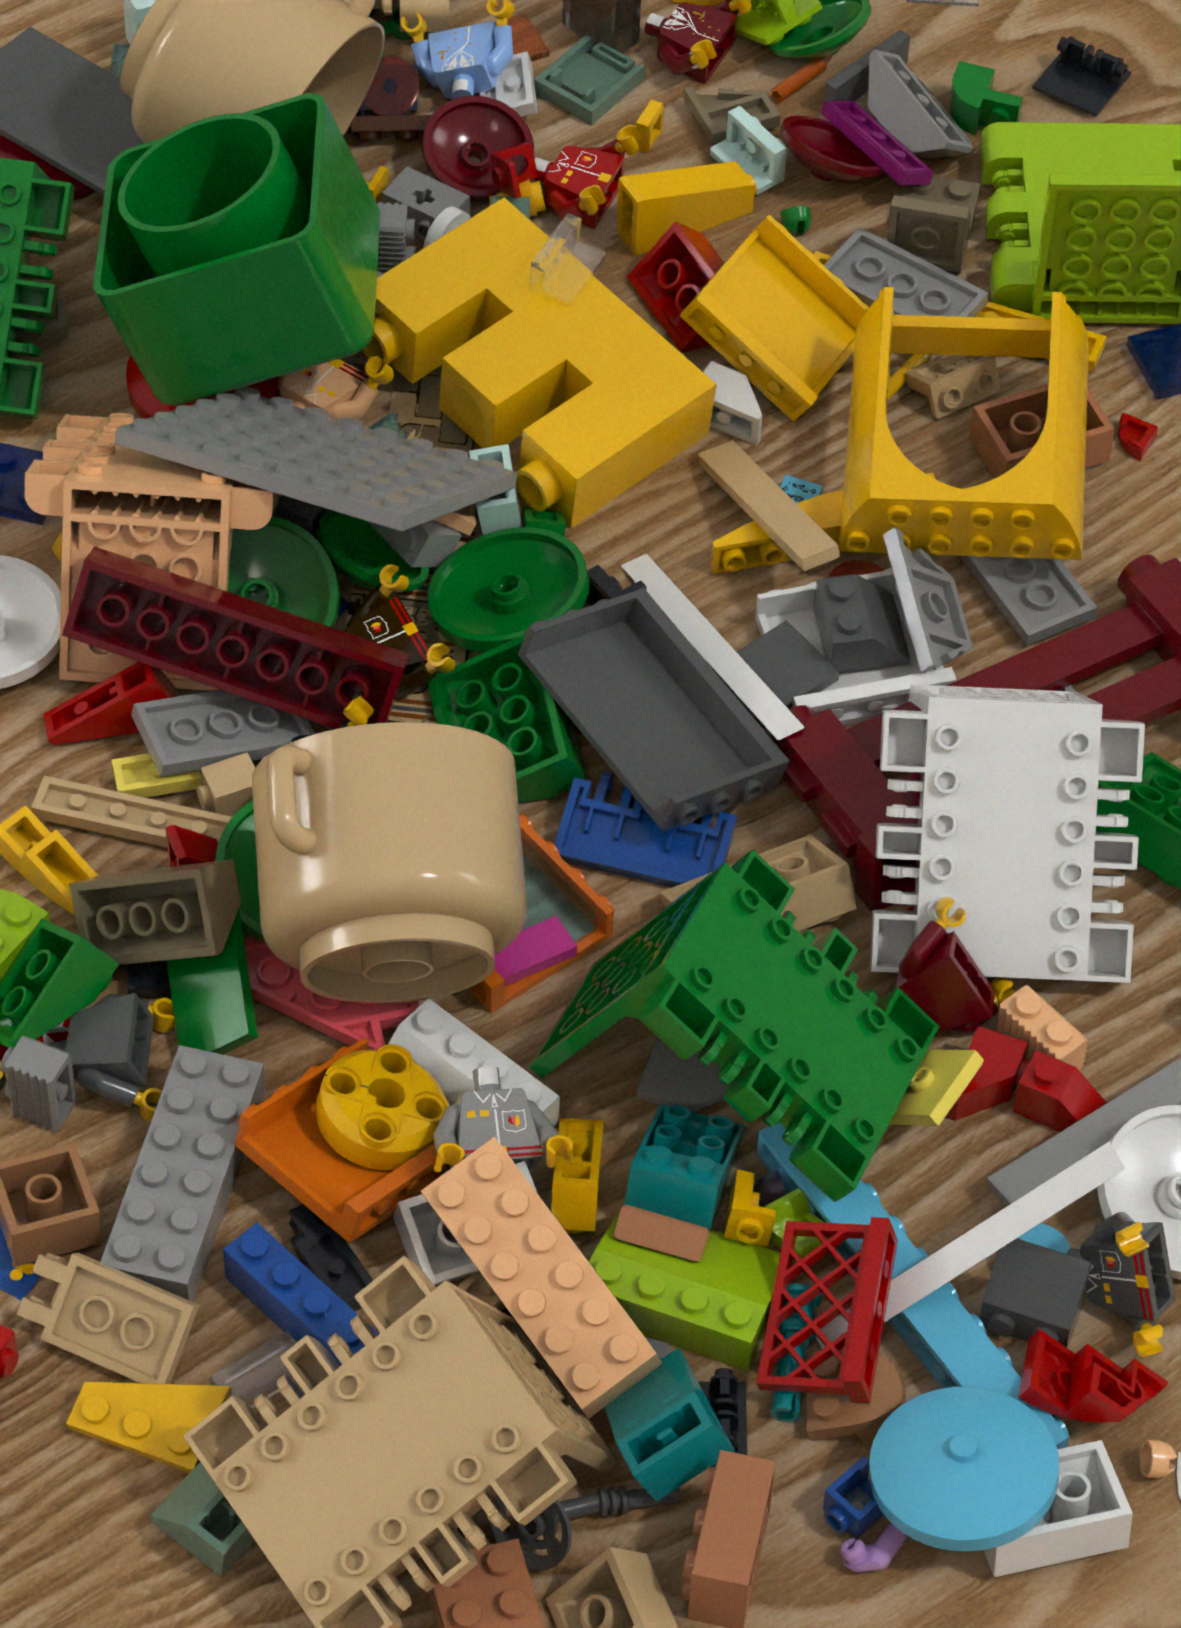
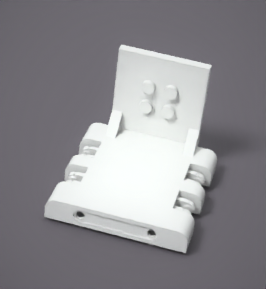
(1009, 829)

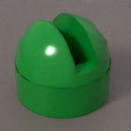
(796, 219)

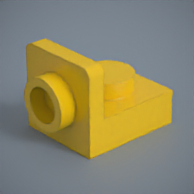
(744, 1218)

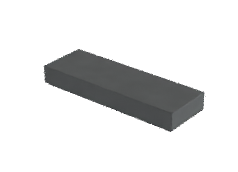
(854, 79)

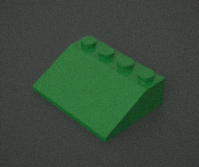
(508, 702)
(1152, 816)

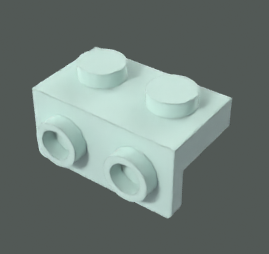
(753, 149)

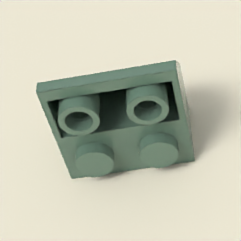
(203, 1522)

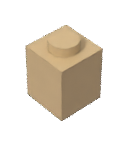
(226, 785)

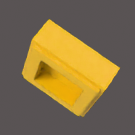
(650, 125)

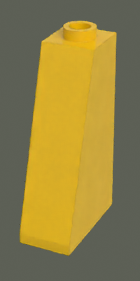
(689, 195)

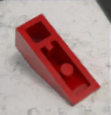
(107, 706)

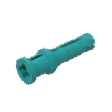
(784, 1401)

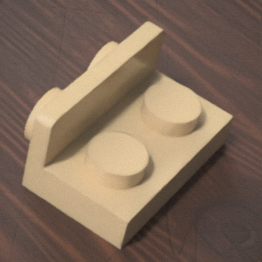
(955, 382)

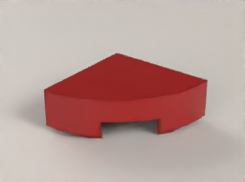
(1135, 435)

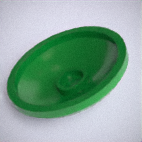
(826, 32)
(362, 552)

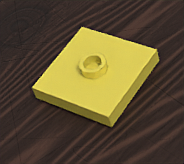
(936, 1086)

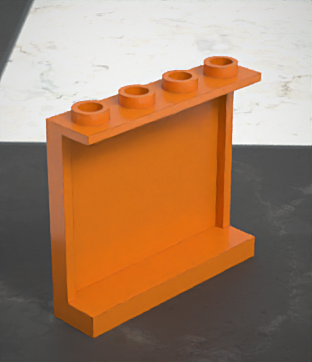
(289, 1147)

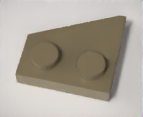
(712, 110)

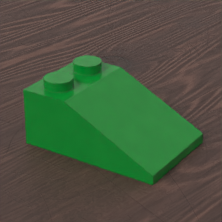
(50, 982)

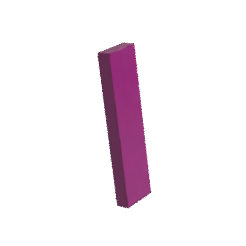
(877, 143)

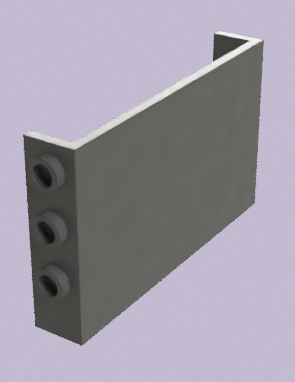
(63, 108)
(653, 708)

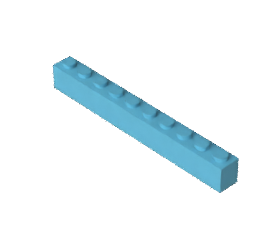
(936, 1327)

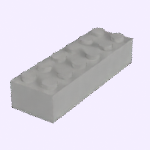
(185, 1171)

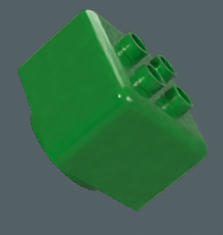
(239, 250)

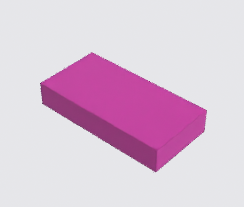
(535, 950)

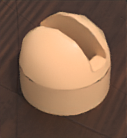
(1155, 1459)

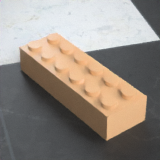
(542, 1277)

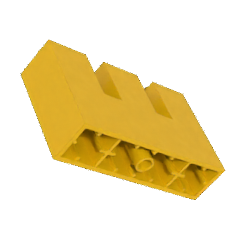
(580, 383)

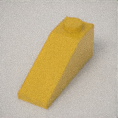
(577, 1184)

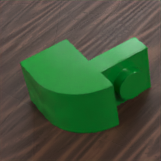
(976, 103)

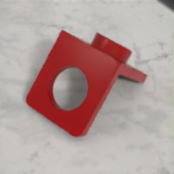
(504, 171)

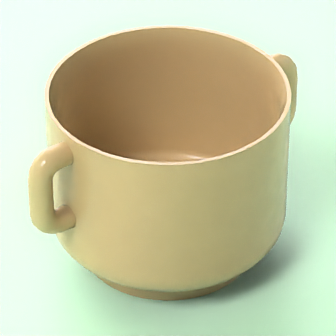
(247, 54)
(389, 859)

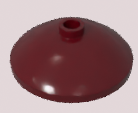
(472, 129)
(826, 150)

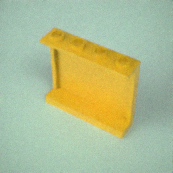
(778, 317)

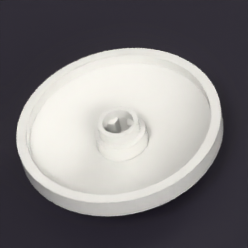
(27, 620)
(1152, 1178)

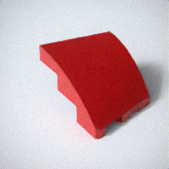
(1084, 1383)

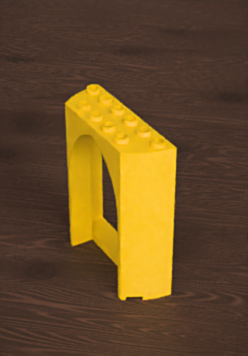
(1021, 514)

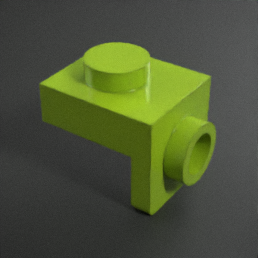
(793, 1207)

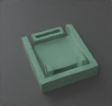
(588, 82)

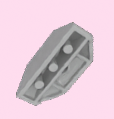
(912, 110)

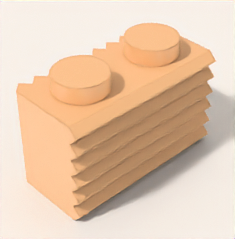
(1046, 1031)

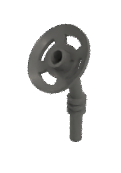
(563, 1511)

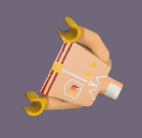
(336, 387)

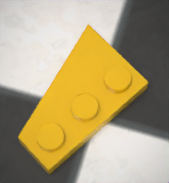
(146, 1417)

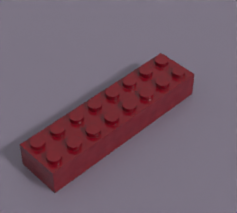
(230, 641)

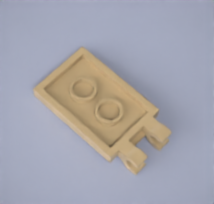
(111, 1318)

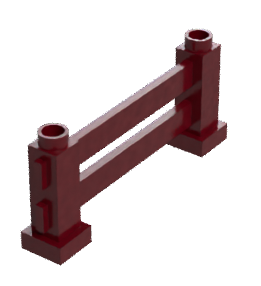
(840, 767)

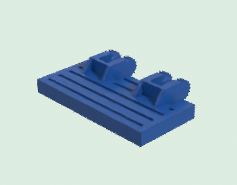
(631, 842)

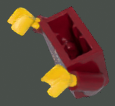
(696, 36)
(945, 978)

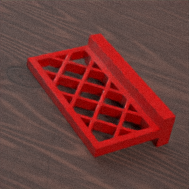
(866, 1316)

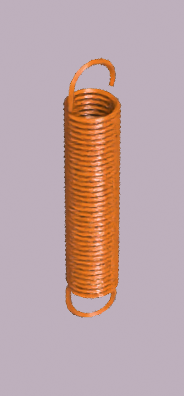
(799, 79)

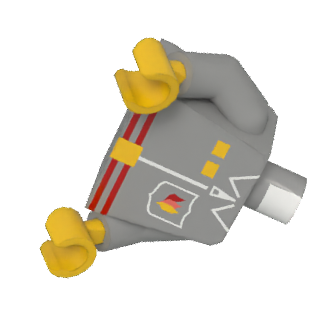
(498, 1113)

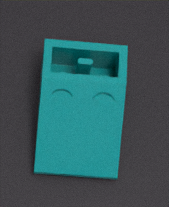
(684, 1165)
(667, 1427)

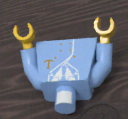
(465, 57)

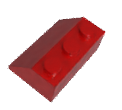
(673, 277)

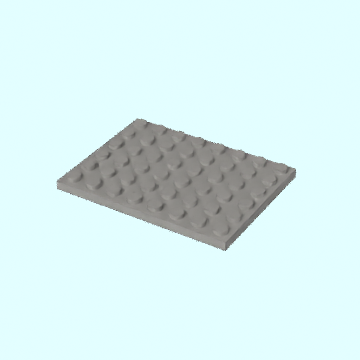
(318, 458)

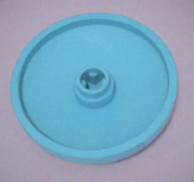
(964, 1468)

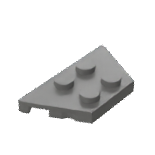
(929, 604)

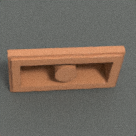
(662, 1233)

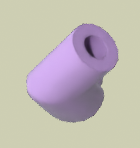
(875, 1556)

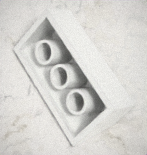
(453, 1051)

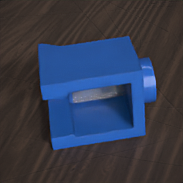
(850, 1501)

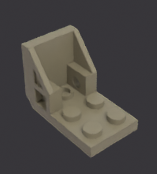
(935, 220)

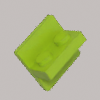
(773, 18)

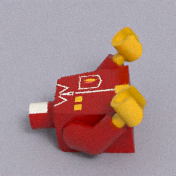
(586, 178)

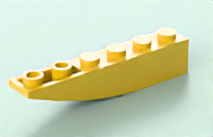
(752, 546)

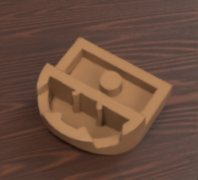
(838, 1416)

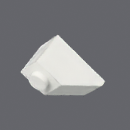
(734, 404)

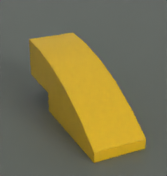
(42, 857)

